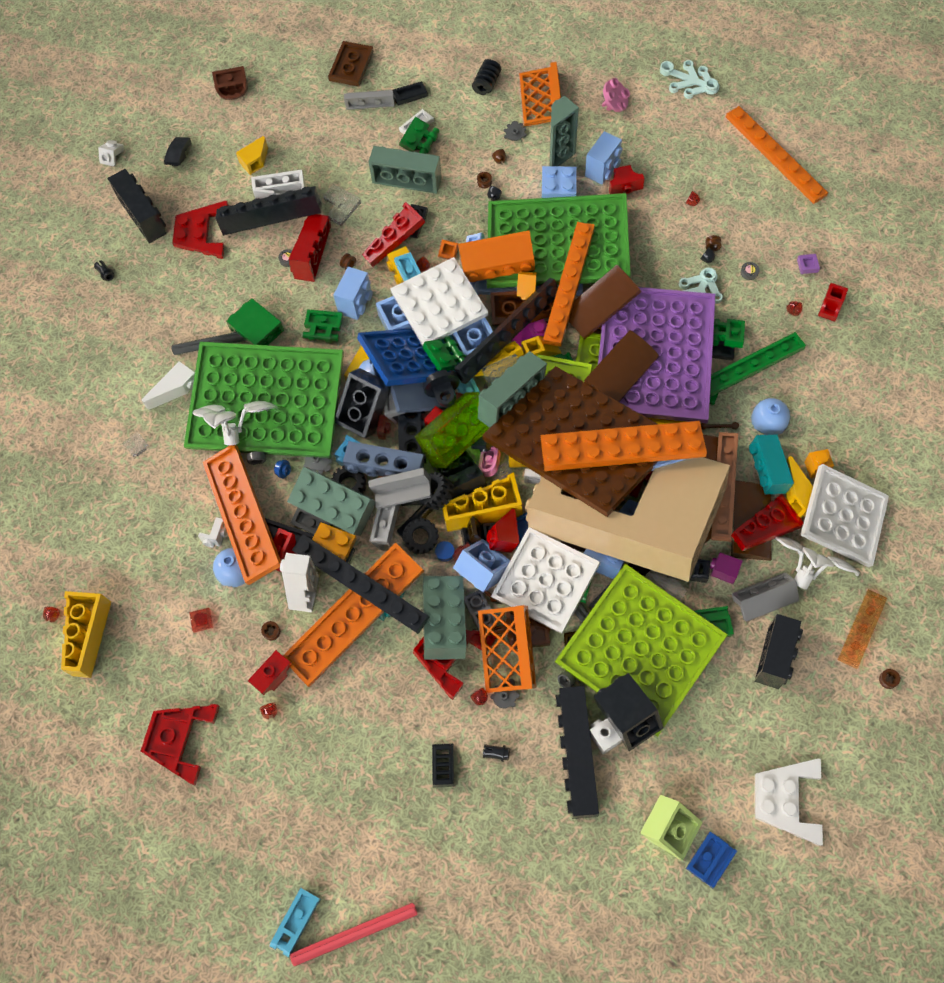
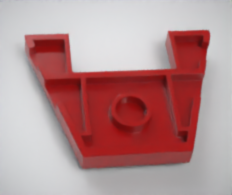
(192, 230)
(439, 668)
(169, 735)

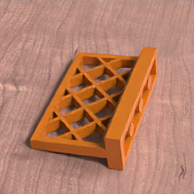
(551, 81)
(523, 643)

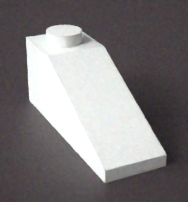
(171, 386)

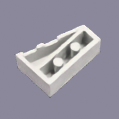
(277, 183)
(300, 581)

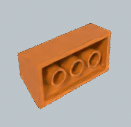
(497, 256)

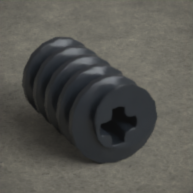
(486, 77)

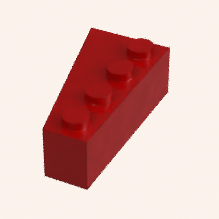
(309, 247)

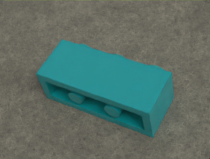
(771, 464)

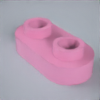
(489, 462)

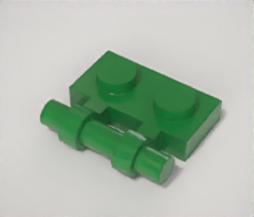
(414, 135)
(322, 320)
(733, 332)
(440, 353)

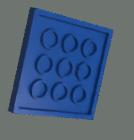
(397, 356)

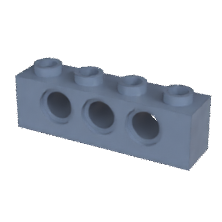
(357, 452)

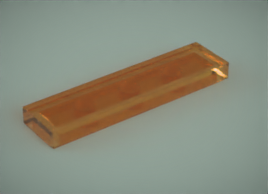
(862, 629)

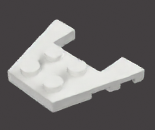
(779, 799)

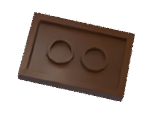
(350, 63)

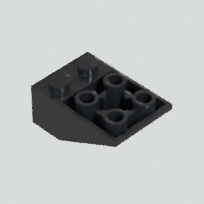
(463, 474)

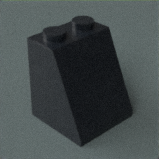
(629, 711)

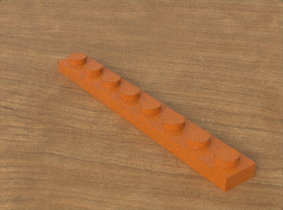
(776, 155)
(568, 284)

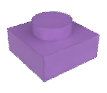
(808, 264)

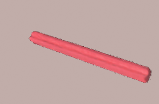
(353, 934)

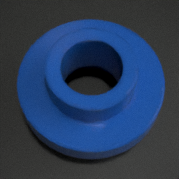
(282, 469)

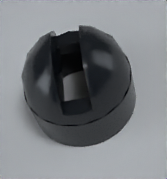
(494, 193)
(708, 256)

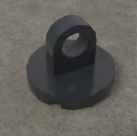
(442, 384)

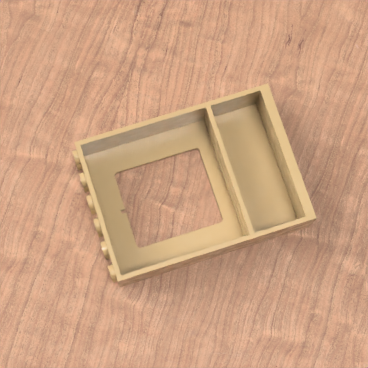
(662, 533)

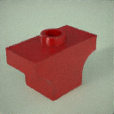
(625, 181)
(833, 302)
(270, 673)

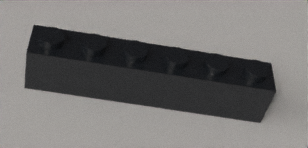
(268, 210)
(578, 753)

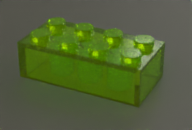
(452, 431)

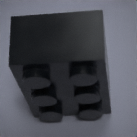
(362, 403)
(779, 652)

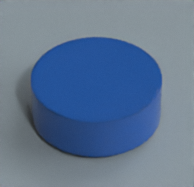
(444, 551)

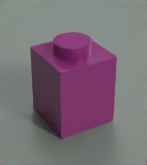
(725, 567)

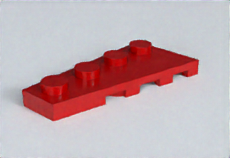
(392, 236)
(771, 522)

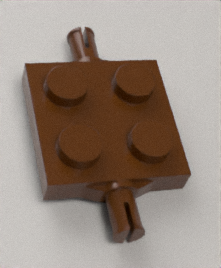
(539, 632)

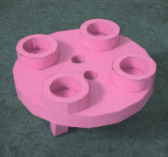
(615, 96)

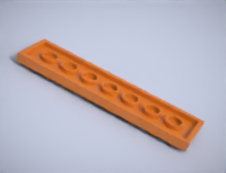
(623, 446)
(242, 514)
(349, 617)

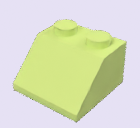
(671, 827)

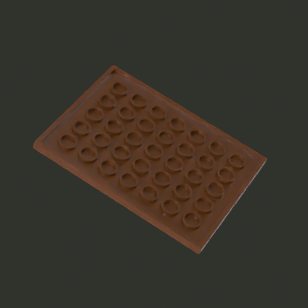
(563, 406)

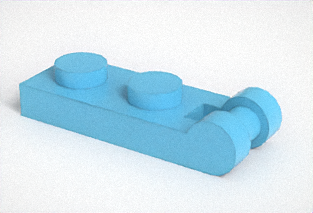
(295, 921)

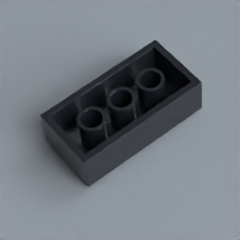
(138, 205)

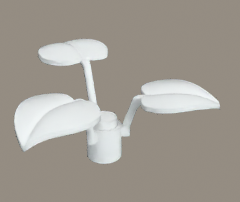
(216, 415)
(806, 573)

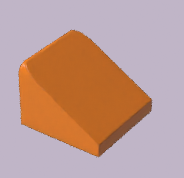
(448, 249)

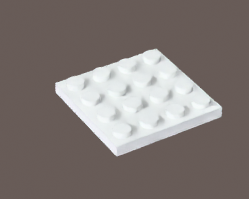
(439, 301)
(845, 515)
(546, 579)

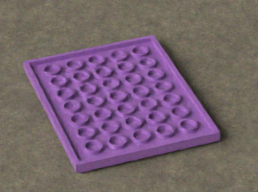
(681, 332)

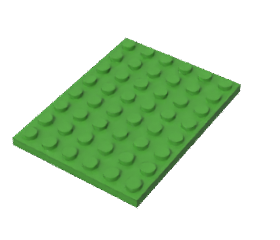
(552, 230)
(293, 378)

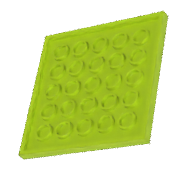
(643, 634)

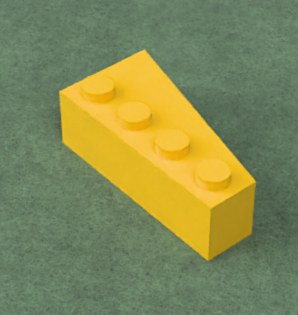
(484, 504)
(83, 631)

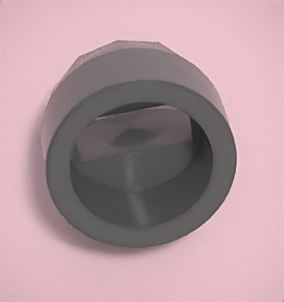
(562, 679)

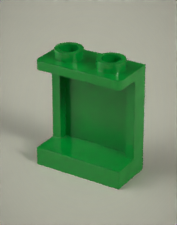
(255, 324)

